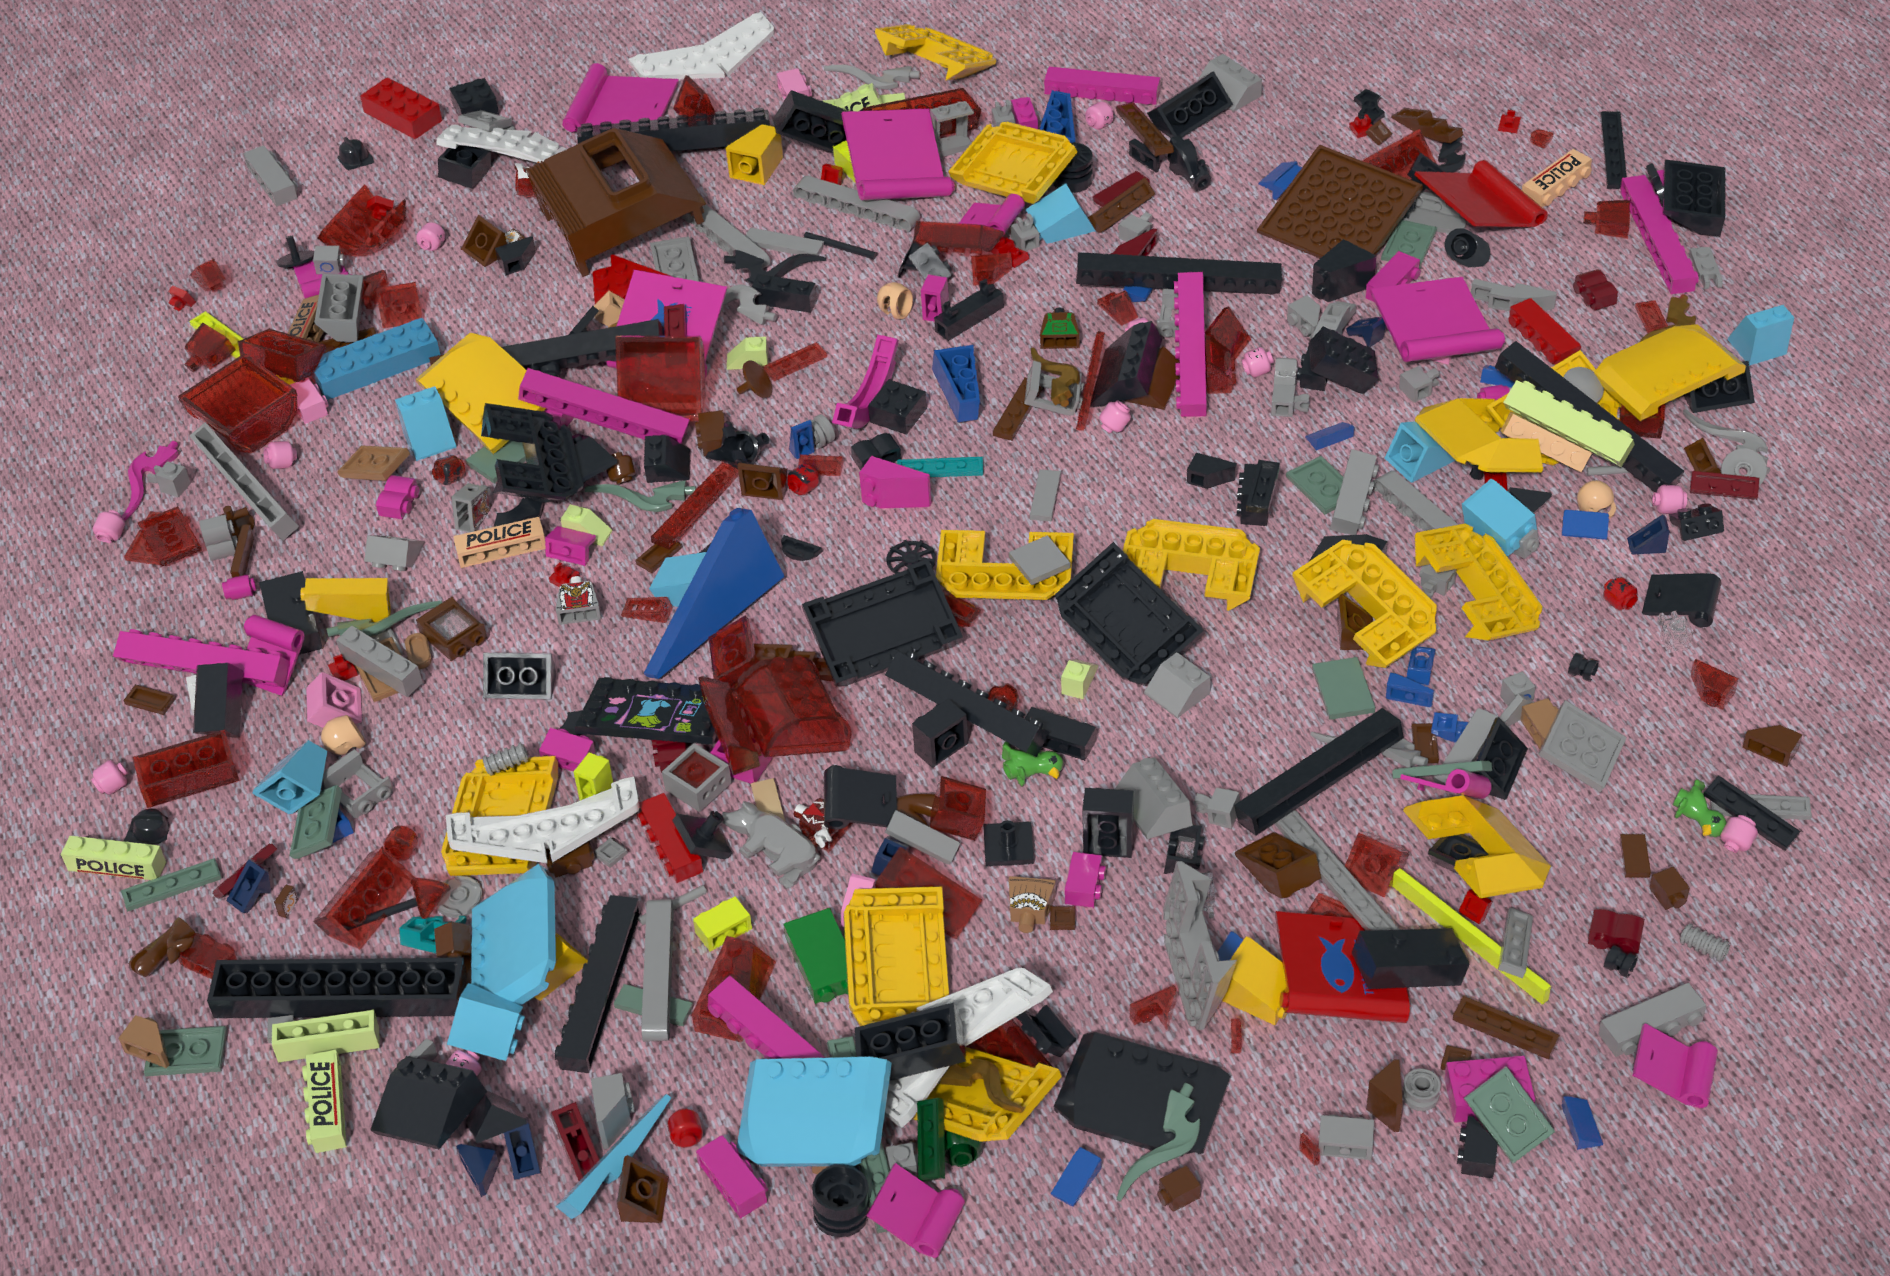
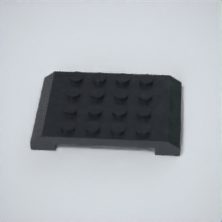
(872, 622)

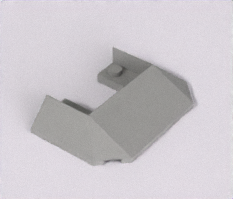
(1195, 964)

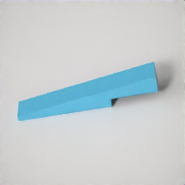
(611, 1164)

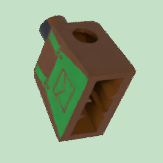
(1059, 330)

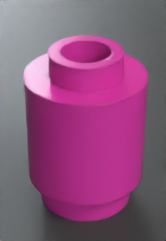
(1493, 392)
(239, 587)

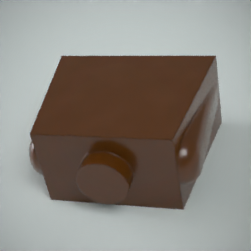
(571, 862)

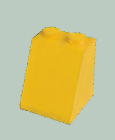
(755, 155)
(567, 964)
(1256, 982)

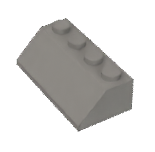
(340, 306)
(1157, 799)

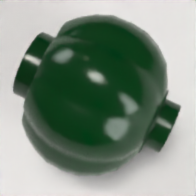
(961, 1152)

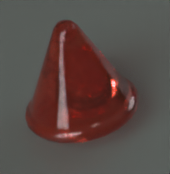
(428, 894)

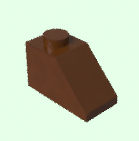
(1773, 743)

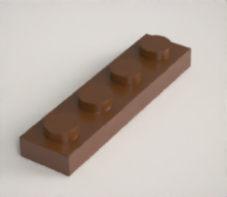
(1121, 205)
(1014, 414)
(1506, 1027)

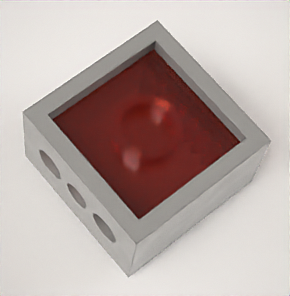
(696, 777)

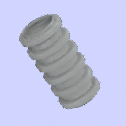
(506, 758)
(1706, 943)

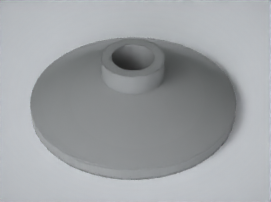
(1745, 459)

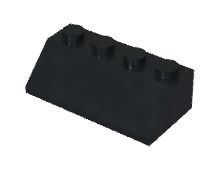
(1191, 107)

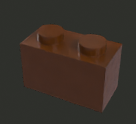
(711, 431)

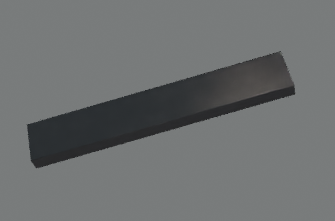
(1613, 148)

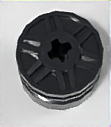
(1078, 172)
(840, 1200)

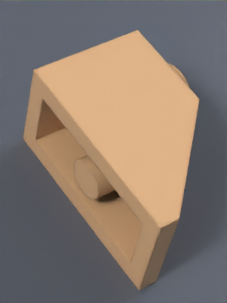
(609, 308)

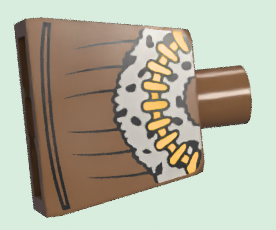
(1030, 901)

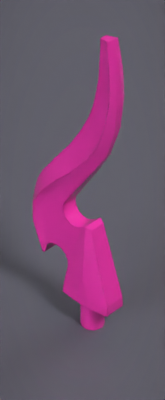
(142, 464)

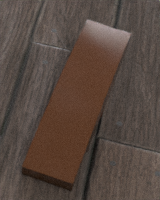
(1430, 127)
(769, 651)

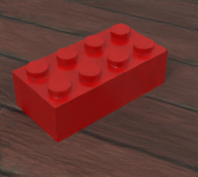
(401, 108)

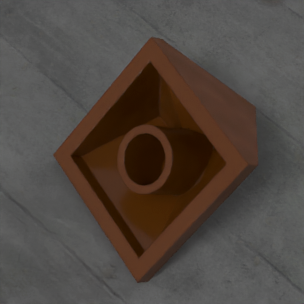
(762, 481)

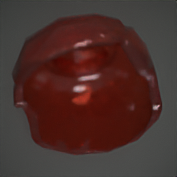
(1006, 694)

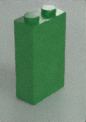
(819, 954)

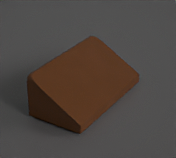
(1702, 457)

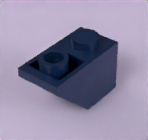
(886, 852)

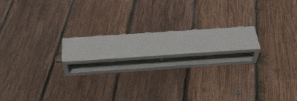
(244, 481)

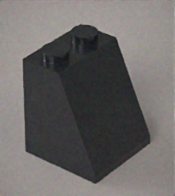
(1342, 271)

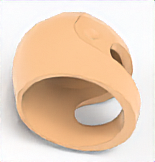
(895, 295)
(1596, 496)
(341, 735)

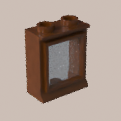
(451, 629)

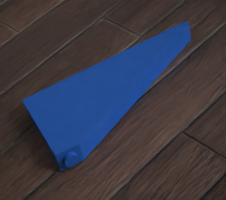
(728, 580)

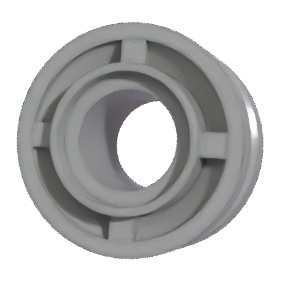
(822, 431)
(1421, 1099)

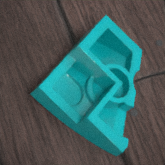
(420, 933)

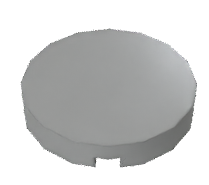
(460, 903)

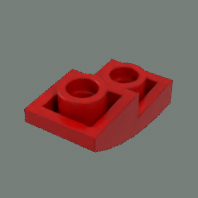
(1007, 245)

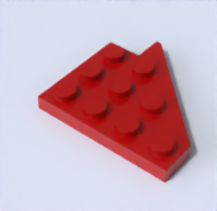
(616, 277)

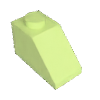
(748, 349)
(586, 521)
(1077, 678)

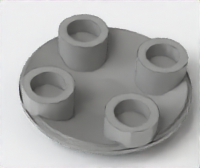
(1585, 381)

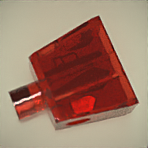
(1610, 218)
(207, 348)

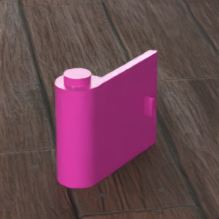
(994, 215)
(309, 280)
(277, 637)
(1458, 782)
(1676, 1068)
(916, 1212)

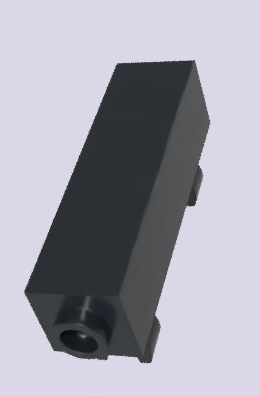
(969, 311)

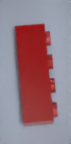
(1542, 331)
(657, 816)

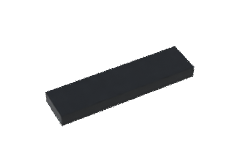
(1738, 803)

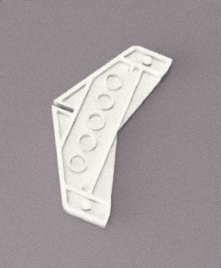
(706, 60)
(507, 142)
(556, 828)
(981, 1010)

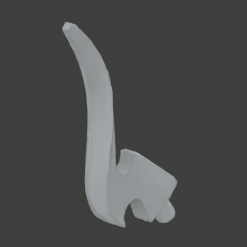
(886, 81)
(747, 306)
(1748, 439)
(1401, 752)

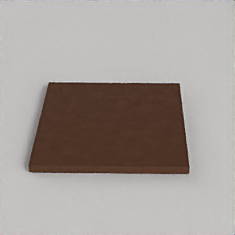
(1339, 200)

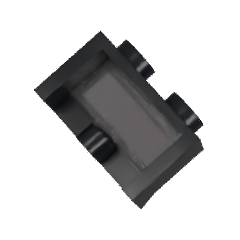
(1184, 847)

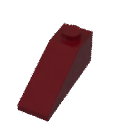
(1140, 245)
(574, 1139)

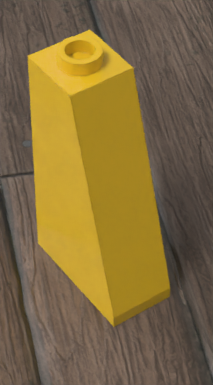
(348, 597)

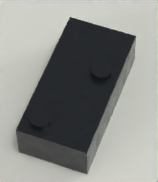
(810, 121)
(284, 605)
(1410, 958)
(915, 1041)

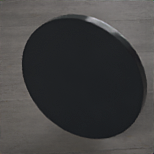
(295, 257)

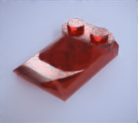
(732, 651)

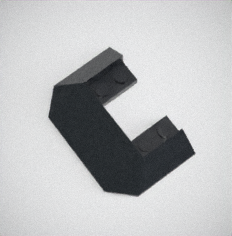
(549, 450)

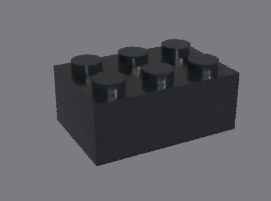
(1343, 360)
(1108, 822)

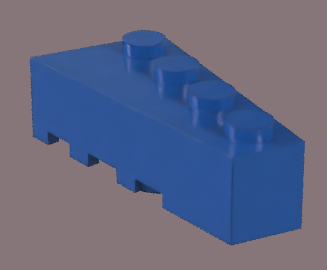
(1059, 115)
(958, 380)

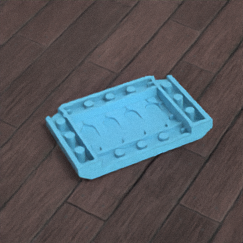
(515, 937)
(813, 1111)

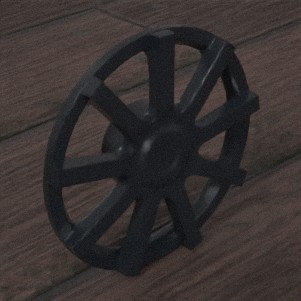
(909, 557)

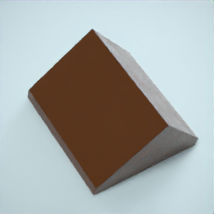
(483, 240)
(1350, 620)
(1385, 1096)
(641, 1192)

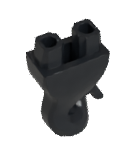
(1185, 163)

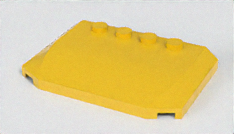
(1013, 161)
(1665, 368)
(476, 374)
(508, 793)
(894, 951)
(975, 1116)

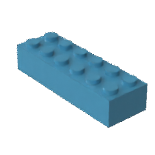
(375, 358)

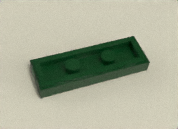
(931, 1139)

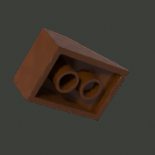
(1280, 864)

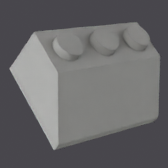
(1237, 81)

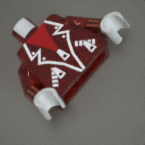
(813, 827)

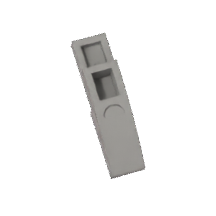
(1503, 296)
(1336, 316)

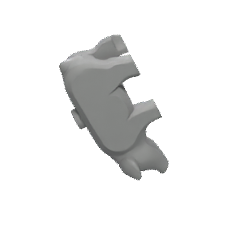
(778, 840)

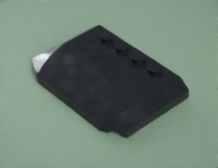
(1125, 616)
(1125, 1091)

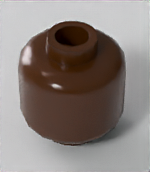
(623, 470)

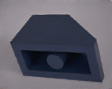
(522, 1151)

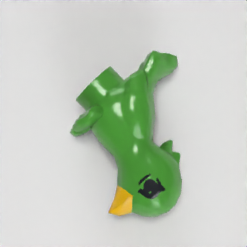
(1023, 765)
(1694, 806)

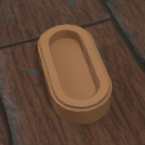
(418, 650)

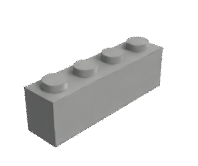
(271, 175)
(1353, 493)
(379, 661)
(1664, 1012)

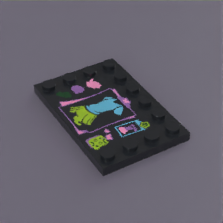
(646, 711)

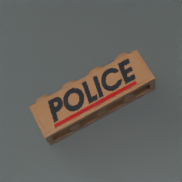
(304, 321)

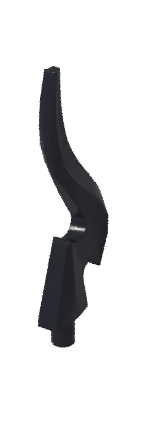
(1449, 155)
(754, 264)

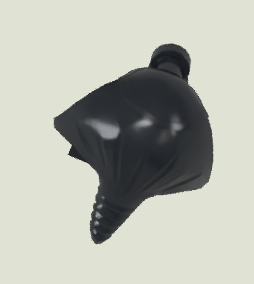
(738, 446)

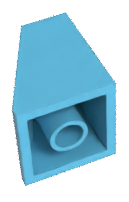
(1059, 216)
(1763, 335)
(425, 423)
(1416, 452)
(1499, 515)
(675, 577)
(294, 779)
(486, 1023)

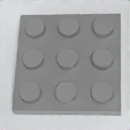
(1582, 746)

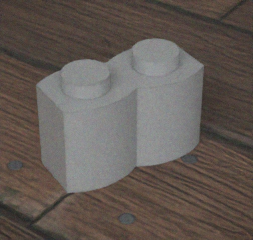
(218, 537)

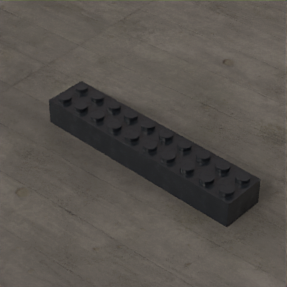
(685, 131)
(336, 987)

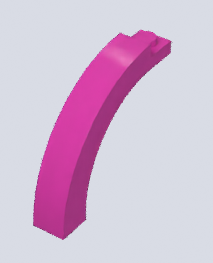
(881, 367)

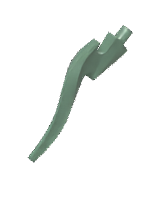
(656, 503)
(373, 629)
(1186, 1136)

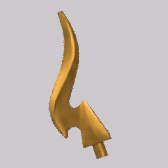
(1676, 315)
(1059, 387)
(981, 1070)

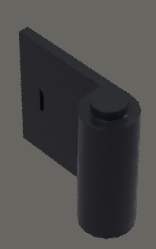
(1684, 593)
(858, 797)

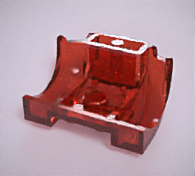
(357, 231)

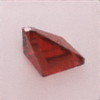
(1309, 1148)

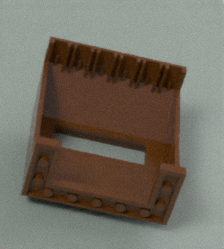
(588, 209)

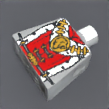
(470, 507)
(577, 602)

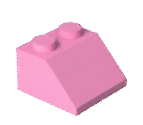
(332, 698)

